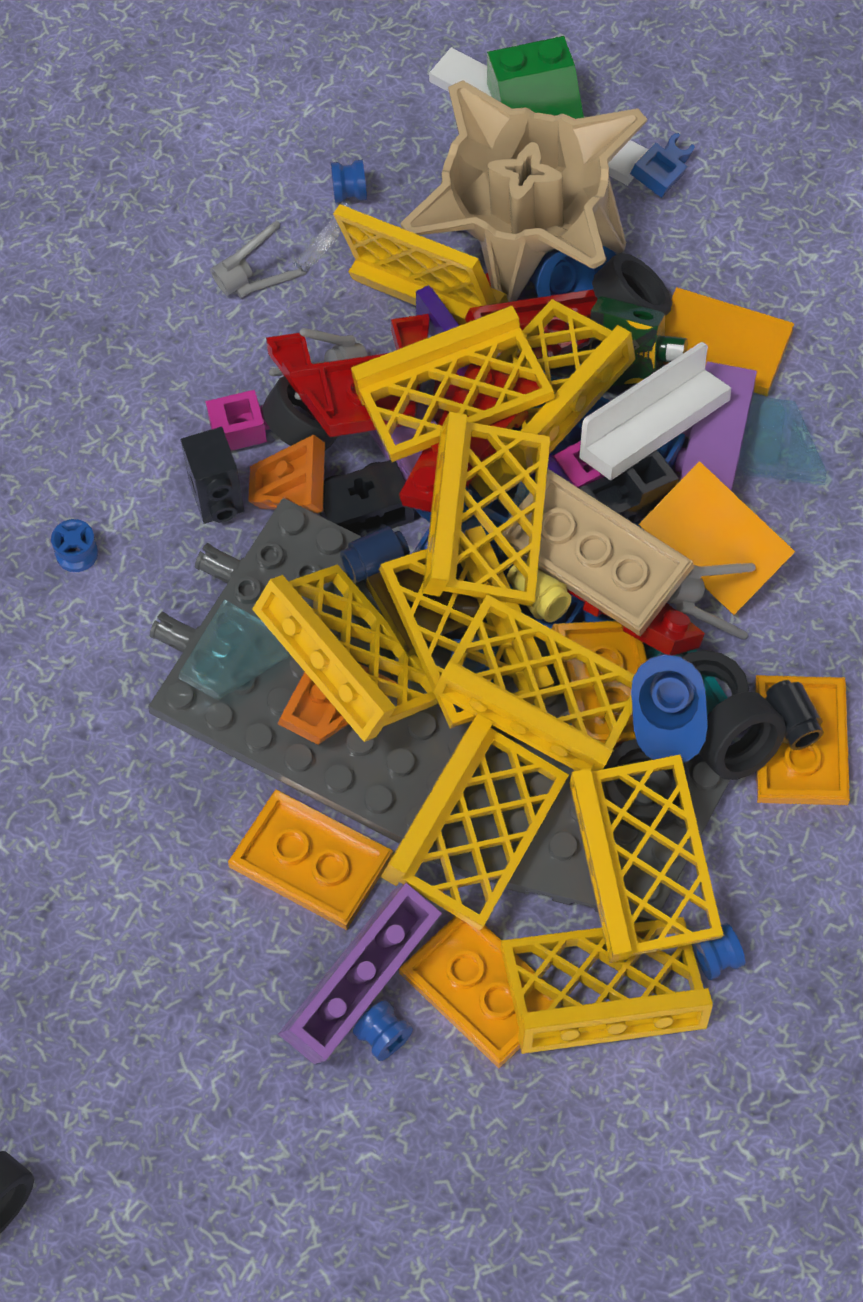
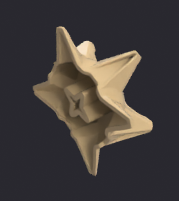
(527, 185)

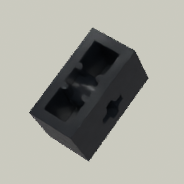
(212, 475)
(366, 499)

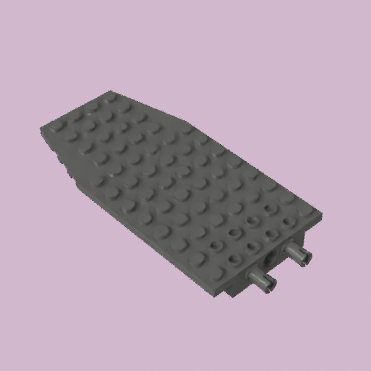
(392, 774)

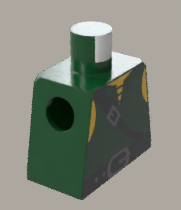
(648, 337)

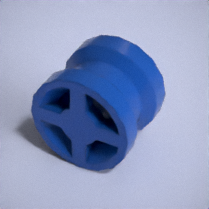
(348, 181)
(74, 534)
(719, 953)
(382, 1030)

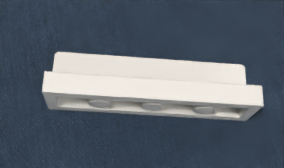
(651, 413)

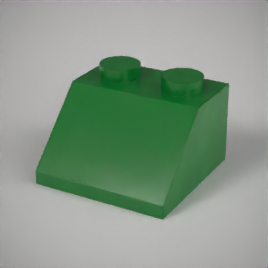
(536, 77)

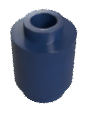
(370, 551)

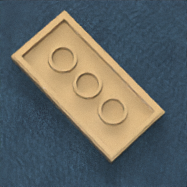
(602, 555)

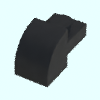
(636, 489)

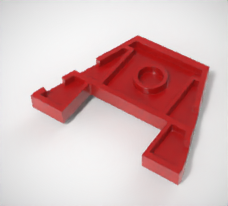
(330, 386)

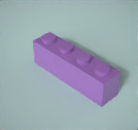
(720, 435)
(359, 974)

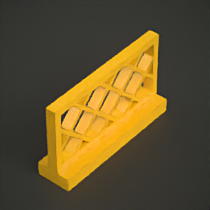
(405, 262)
(439, 359)
(584, 387)
(448, 513)
(495, 627)
(334, 662)
(514, 712)
(440, 803)
(605, 866)
(610, 1020)

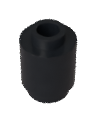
(799, 713)

